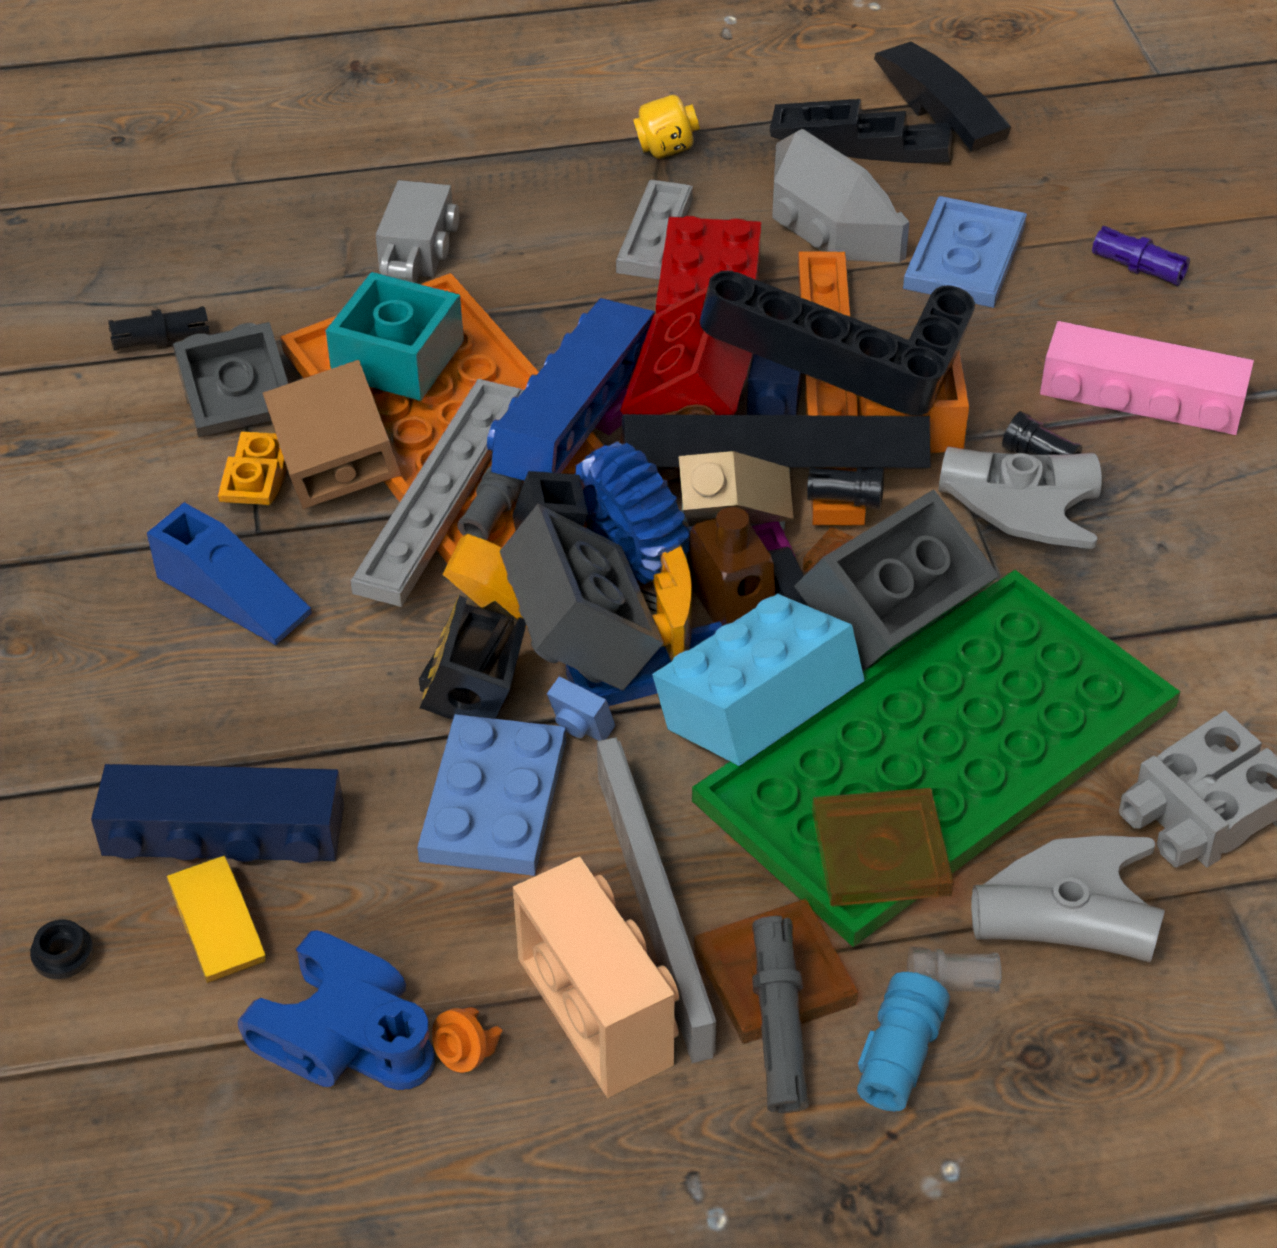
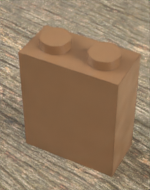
(331, 434)

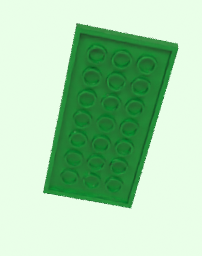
(980, 707)

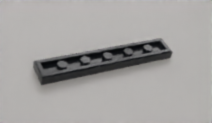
(785, 439)

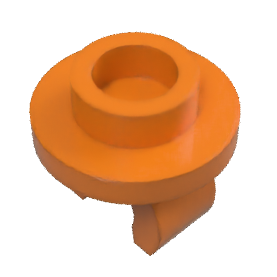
(461, 1039)

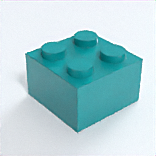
(397, 333)

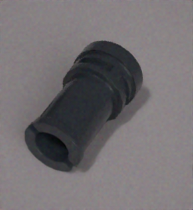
(1031, 438)
(858, 486)

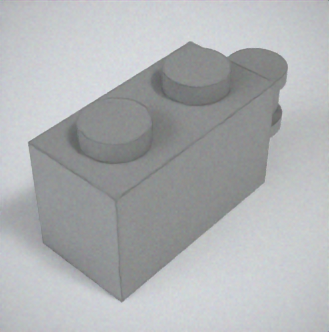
(416, 230)

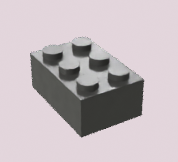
(898, 577)
(579, 598)

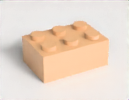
(596, 975)

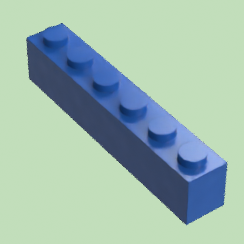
(570, 392)

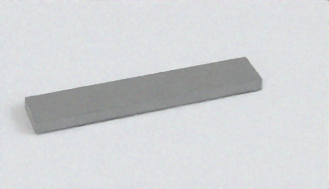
(433, 498)
(656, 899)

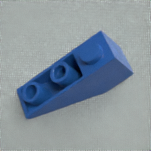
(223, 574)

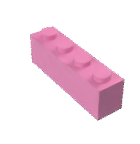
(1146, 377)

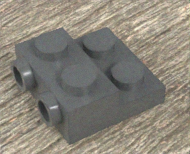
(228, 375)

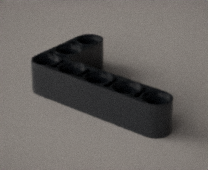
(839, 347)

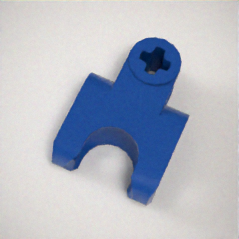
(347, 1023)

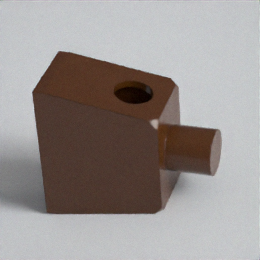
(727, 559)

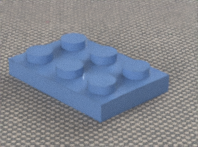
(493, 795)

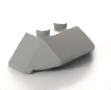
(835, 202)

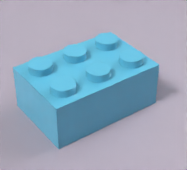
(758, 678)

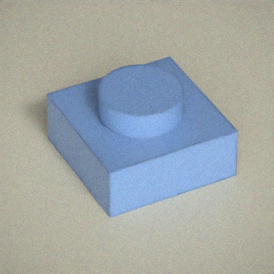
(580, 710)

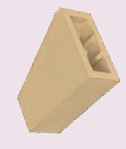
(734, 480)

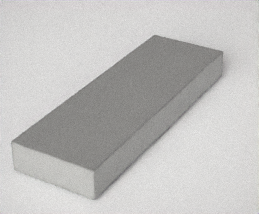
(645, 240)

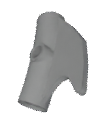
(1025, 491)
(1071, 897)

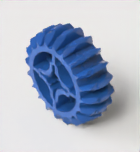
(632, 507)

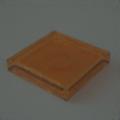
(881, 847)
(731, 962)

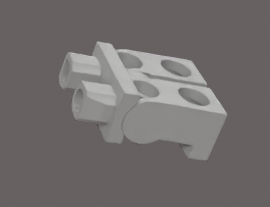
(1205, 793)

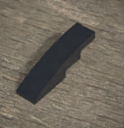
(943, 93)
(864, 135)

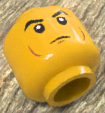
(666, 126)

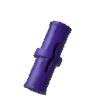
(1141, 255)

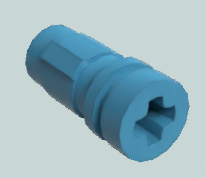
(898, 1048)

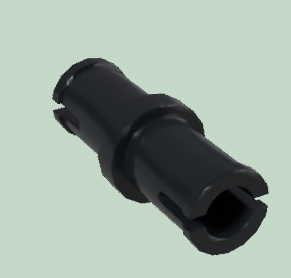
(158, 328)

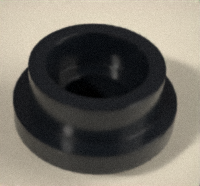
(59, 937)

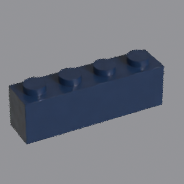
(218, 812)

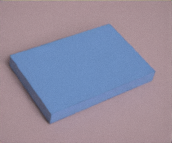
(966, 248)

